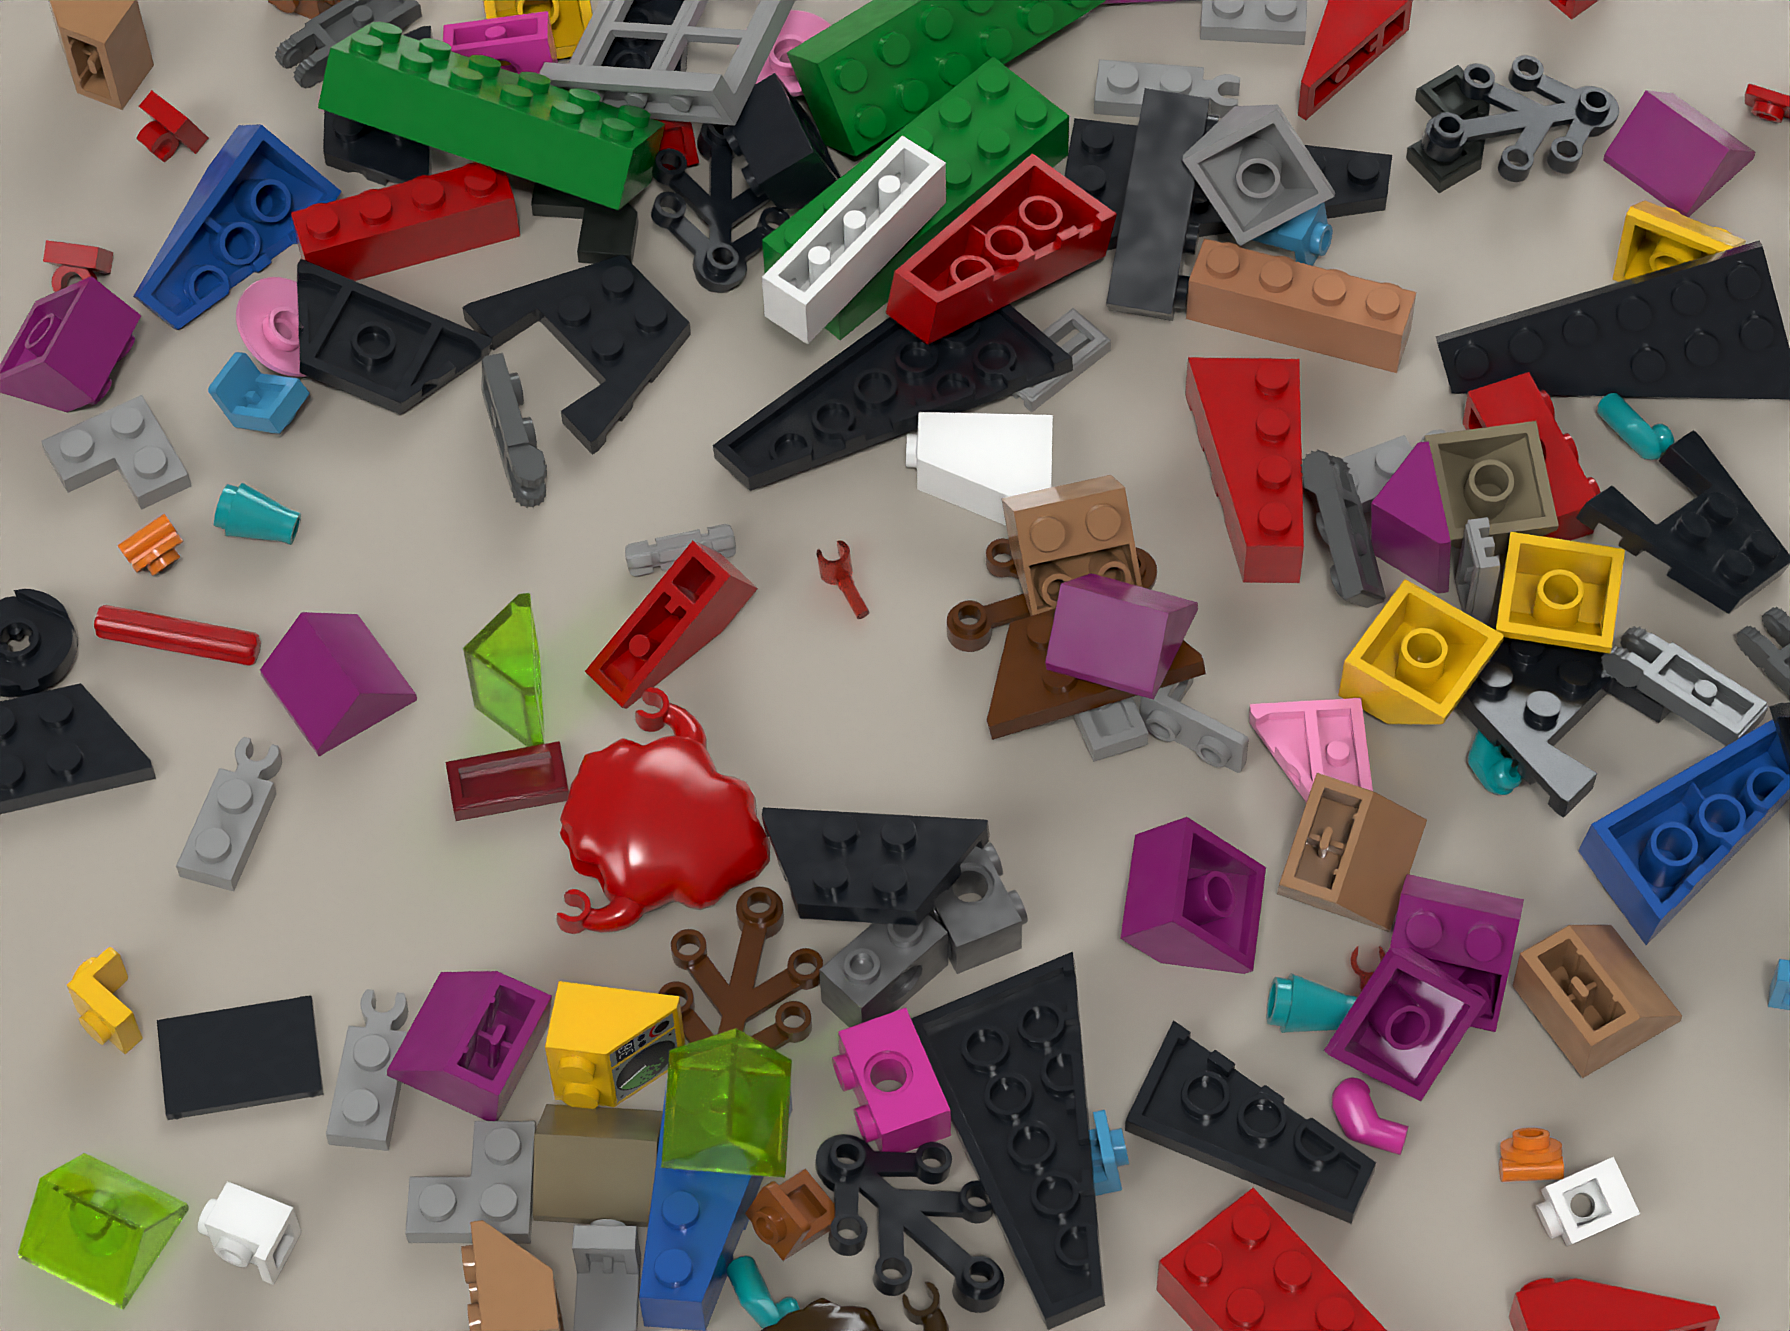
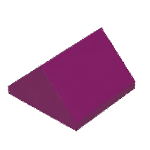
(1676, 152)
(1411, 522)
(1117, 633)
(334, 678)
(1405, 1022)

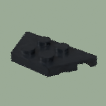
(372, 151)
(377, 342)
(63, 748)
(869, 862)

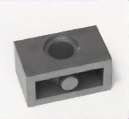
(984, 927)
(883, 969)

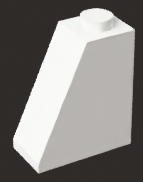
(981, 458)

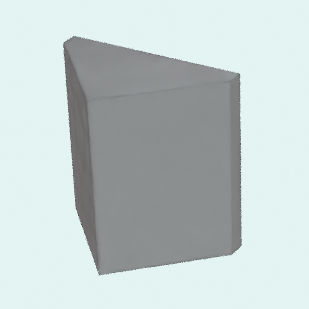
(1256, 171)

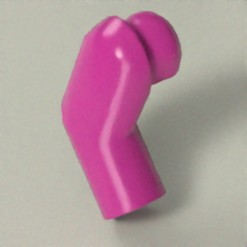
(1360, 1120)

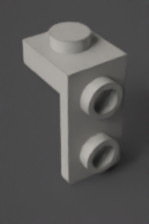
(1177, 722)
(607, 1276)

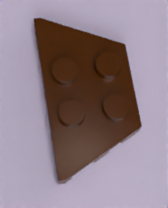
(1034, 696)

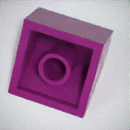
(69, 347)
(1193, 899)

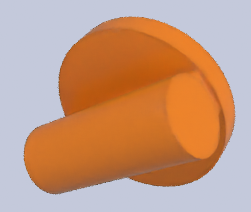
(152, 546)
(1530, 1156)

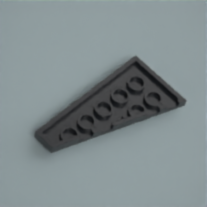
(1103, 156)
(881, 387)
(1022, 1115)

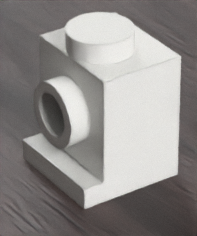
(1609, 1198)
(250, 1230)

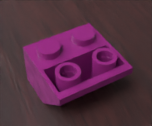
(1464, 934)
(473, 1040)

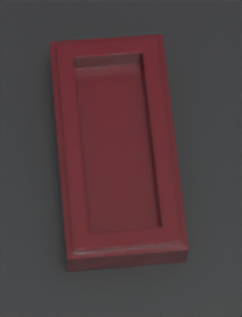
(507, 781)

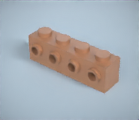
(1300, 305)

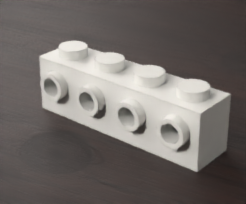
(854, 239)

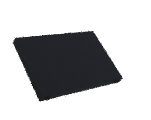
(239, 1057)

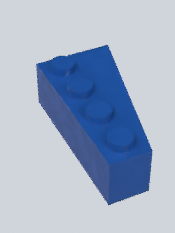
(1687, 829)
(691, 1241)

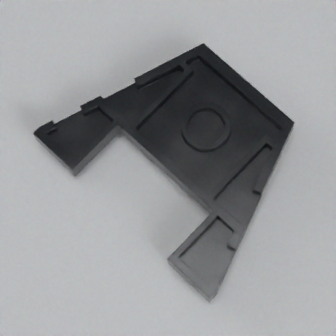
(607, 321)
(1712, 543)
(1533, 698)

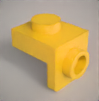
(101, 1012)

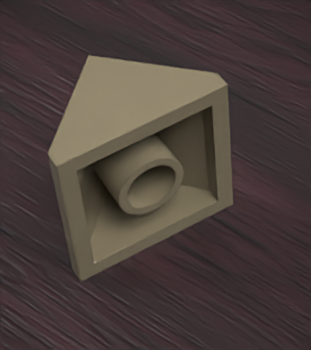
(1494, 476)
(595, 1164)

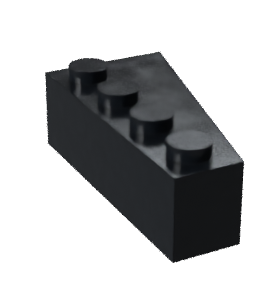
(1159, 207)

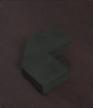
(1443, 96)
(603, 229)

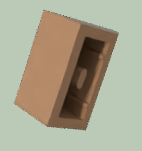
(103, 47)
(1070, 534)
(1351, 853)
(1592, 995)
(508, 1285)

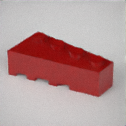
(999, 250)
(1252, 441)

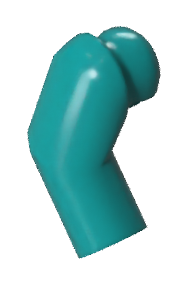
(1633, 429)
(1492, 767)
(755, 1295)

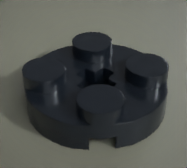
(50, 639)

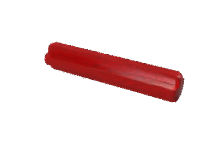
(177, 635)

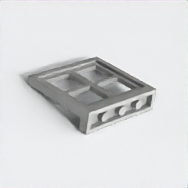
(661, 89)

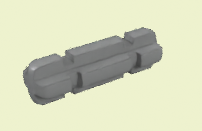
(643, 557)

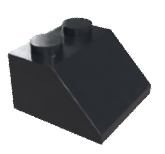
(781, 147)

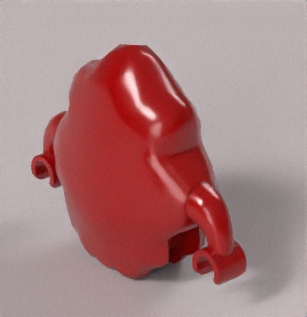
(658, 824)

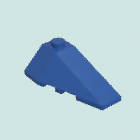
(231, 224)

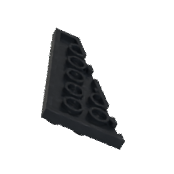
(1666, 333)

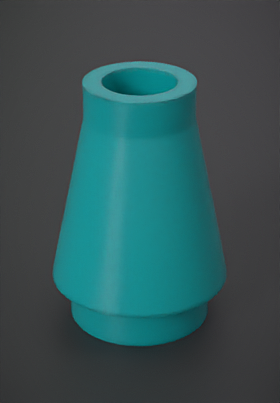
(254, 515)
(1305, 1005)

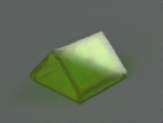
(506, 672)
(727, 1106)
(98, 1228)

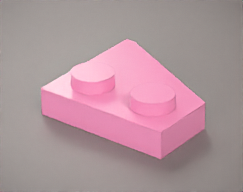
(1315, 739)

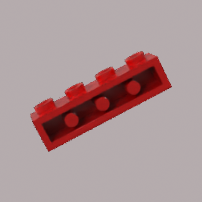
(408, 222)

